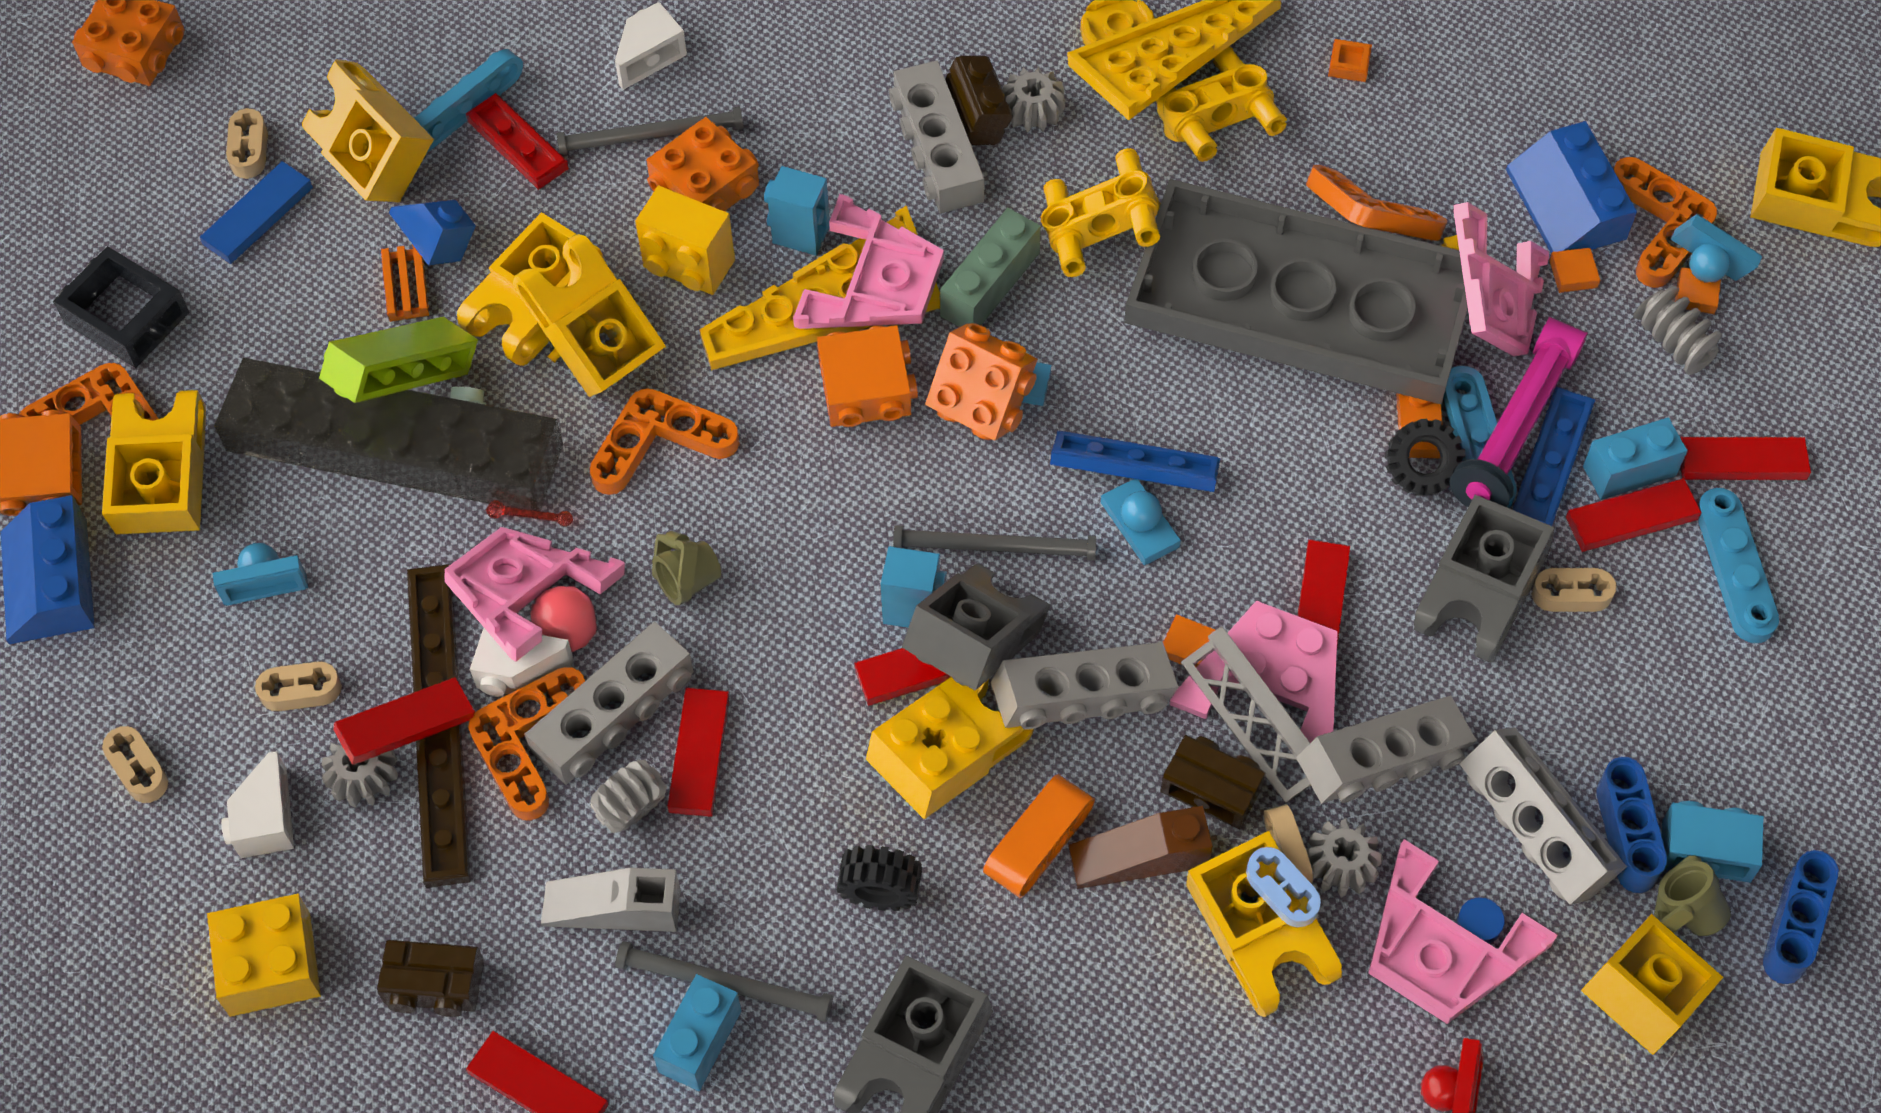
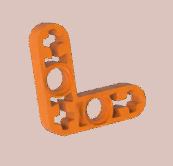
(1684, 205)
(1373, 213)
(96, 393)
(649, 425)
(512, 727)

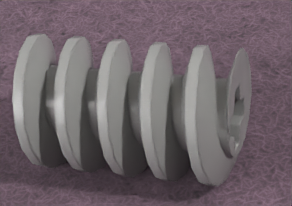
(1678, 329)

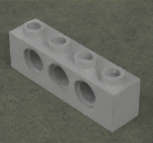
(937, 137)
(1102, 671)
(616, 680)
(1385, 750)
(1592, 858)

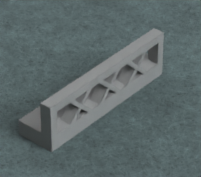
(1261, 697)

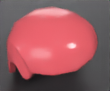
(566, 615)

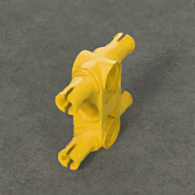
(1218, 103)
(1100, 212)

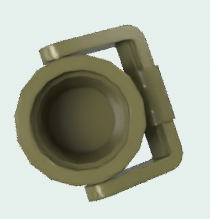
(686, 568)
(1692, 898)

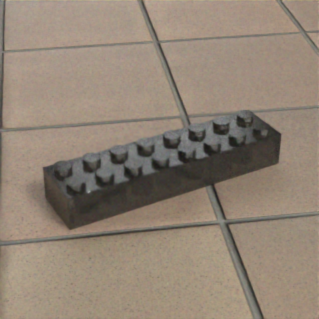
(391, 439)

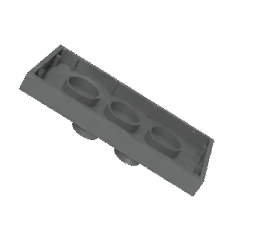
(1302, 291)

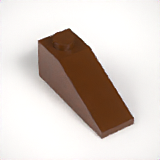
(1143, 848)

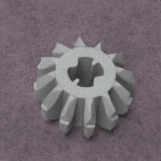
(1034, 99)
(358, 780)
(628, 796)
(1347, 844)

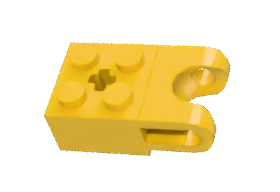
(368, 135)
(1818, 188)
(496, 299)
(583, 310)
(155, 466)
(942, 745)
(1252, 933)

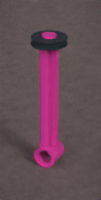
(1488, 475)

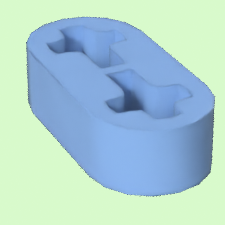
(1290, 879)

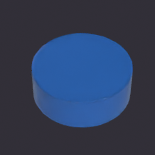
(1482, 919)

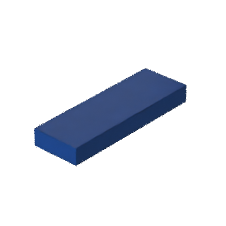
(256, 212)

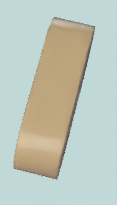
(255, 143)
(1573, 589)
(298, 686)
(143, 759)
(1285, 832)

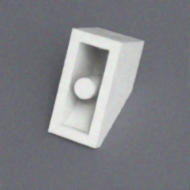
(648, 45)
(500, 675)
(260, 811)

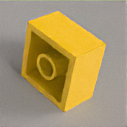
(685, 240)
(263, 955)

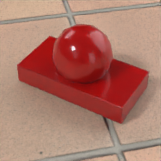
(1455, 1089)

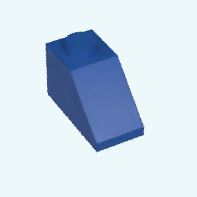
(436, 229)

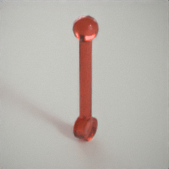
(496, 509)

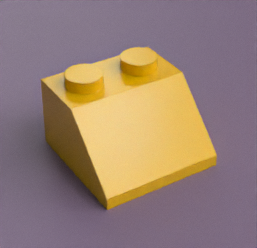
(1652, 984)

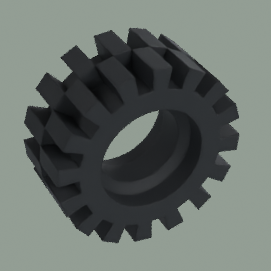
(1400, 465)
(879, 878)

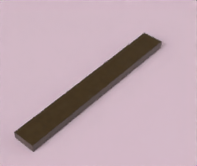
(441, 754)

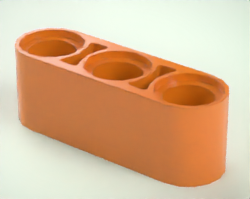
(1038, 835)

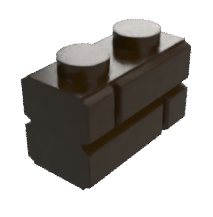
(979, 99)
(1213, 779)
(430, 977)

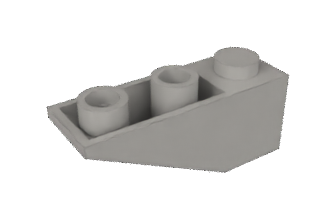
(614, 900)

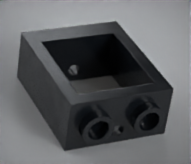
(145, 329)

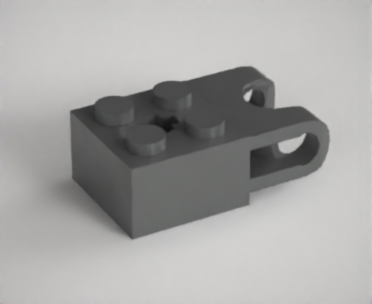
(1486, 574)
(972, 627)
(911, 1059)

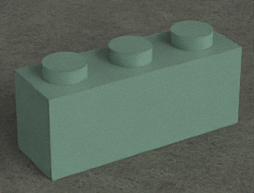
(990, 269)

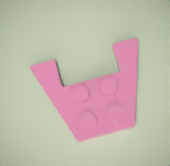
(889, 281)
(1495, 294)
(512, 571)
(1290, 657)
(1436, 958)

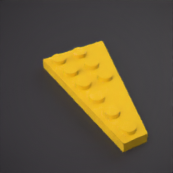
(1156, 56)
(768, 322)

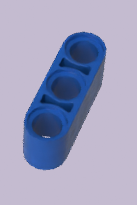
(1633, 805)
(1812, 901)

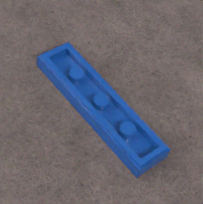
(1553, 455)
(1135, 461)

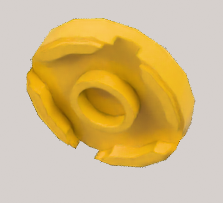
(1111, 17)

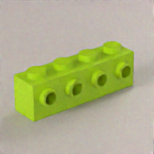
(397, 359)

